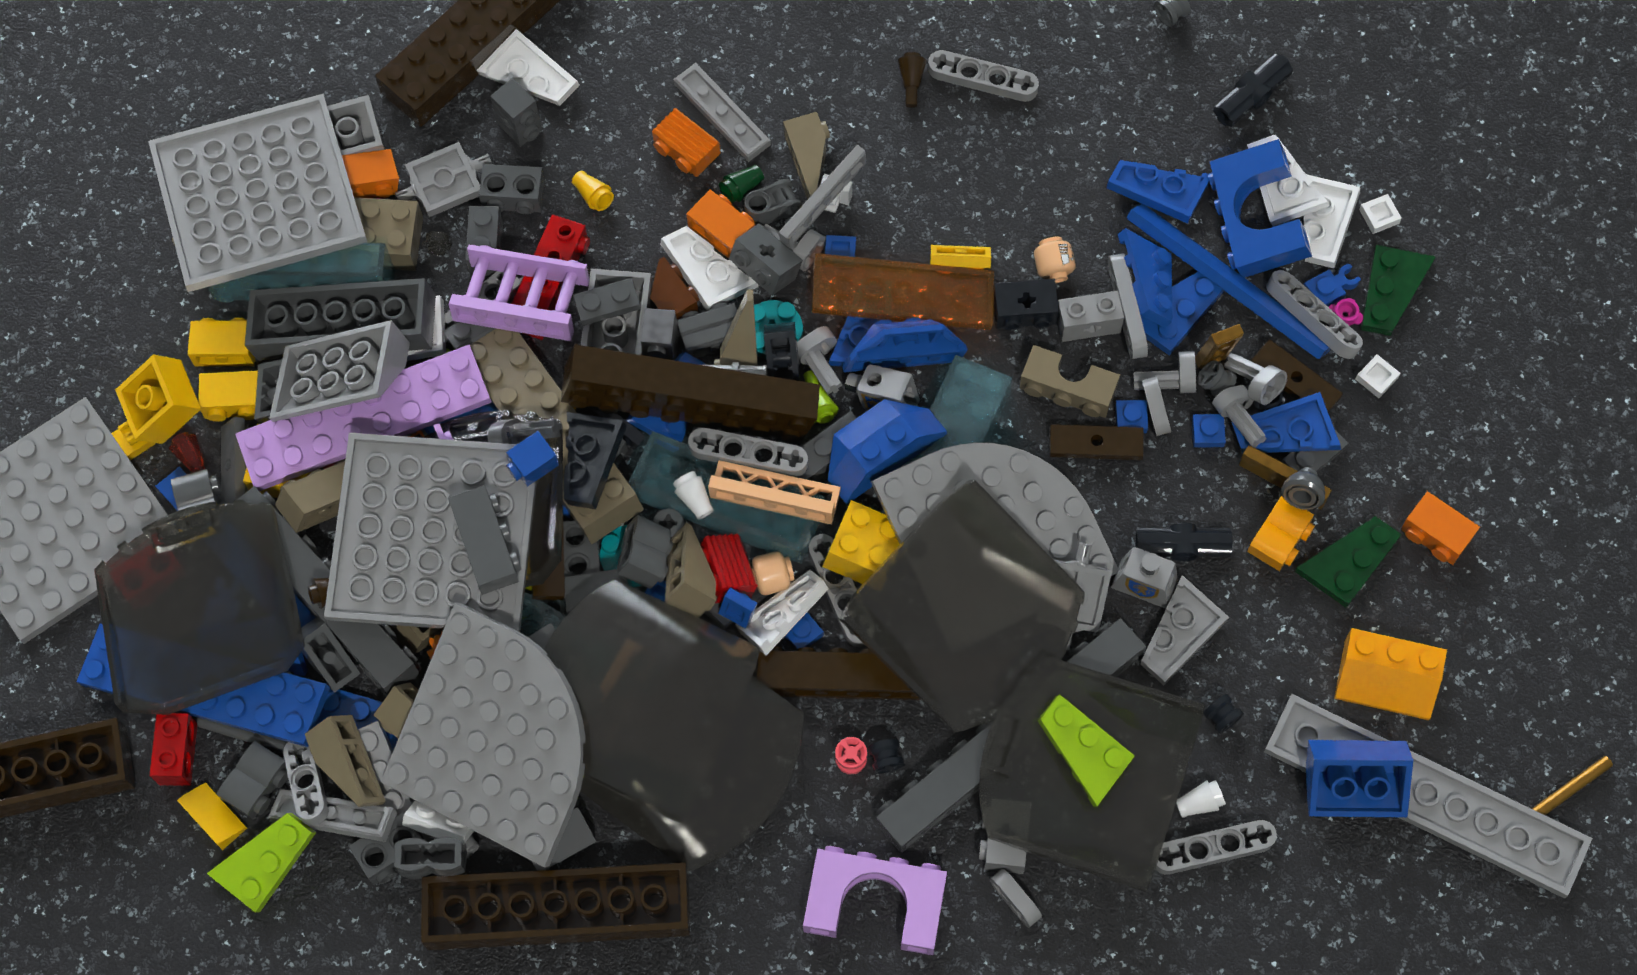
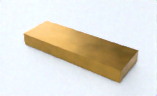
(1219, 345)
(1269, 468)

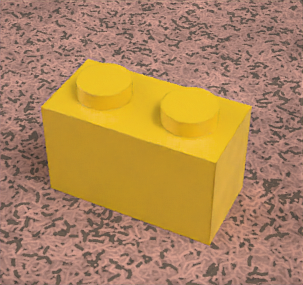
(219, 343)
(227, 395)

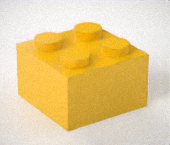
(158, 399)
(861, 543)

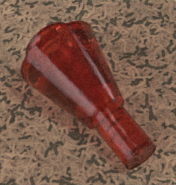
(187, 450)

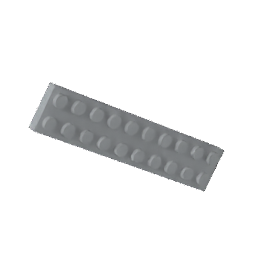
(1452, 805)

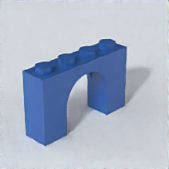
(1234, 180)

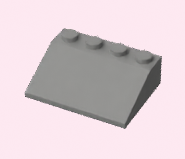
(339, 370)

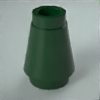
(740, 183)

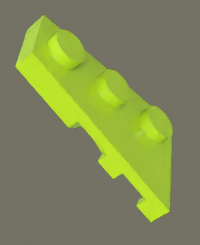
(1088, 750)
(264, 861)

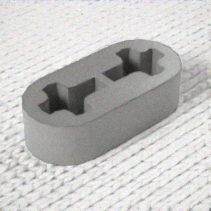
(1156, 406)
(1015, 898)

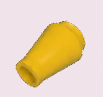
(594, 192)

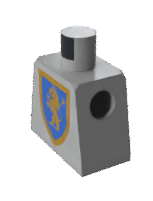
(881, 384)
(1146, 577)

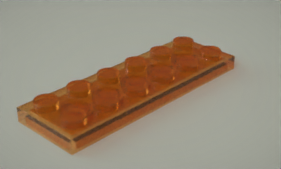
(902, 291)

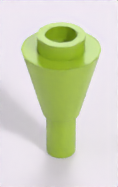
(826, 407)

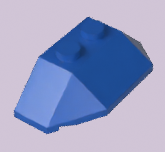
(905, 345)
(879, 444)

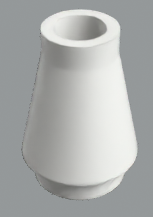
(693, 494)
(1202, 799)

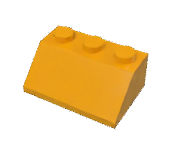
(1390, 673)

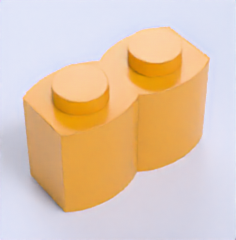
(1280, 535)

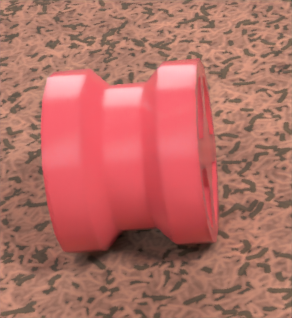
(851, 749)

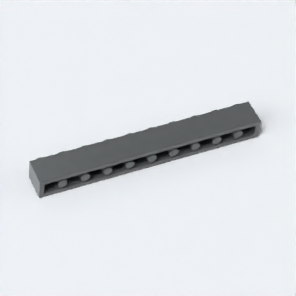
(959, 776)

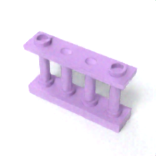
(514, 317)

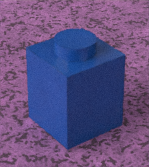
(531, 459)

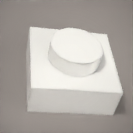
(1380, 213)
(1377, 376)

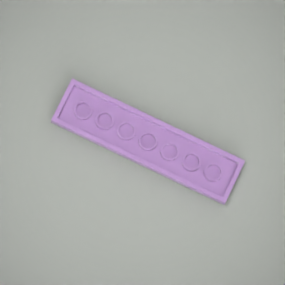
(413, 401)

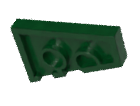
(1391, 285)
(1350, 561)

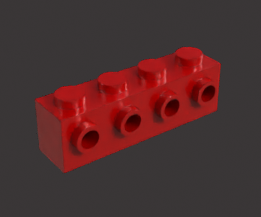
(561, 241)

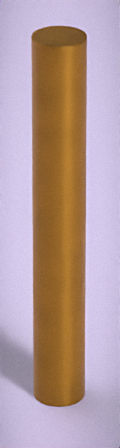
(1573, 785)

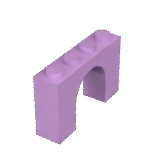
(839, 872)

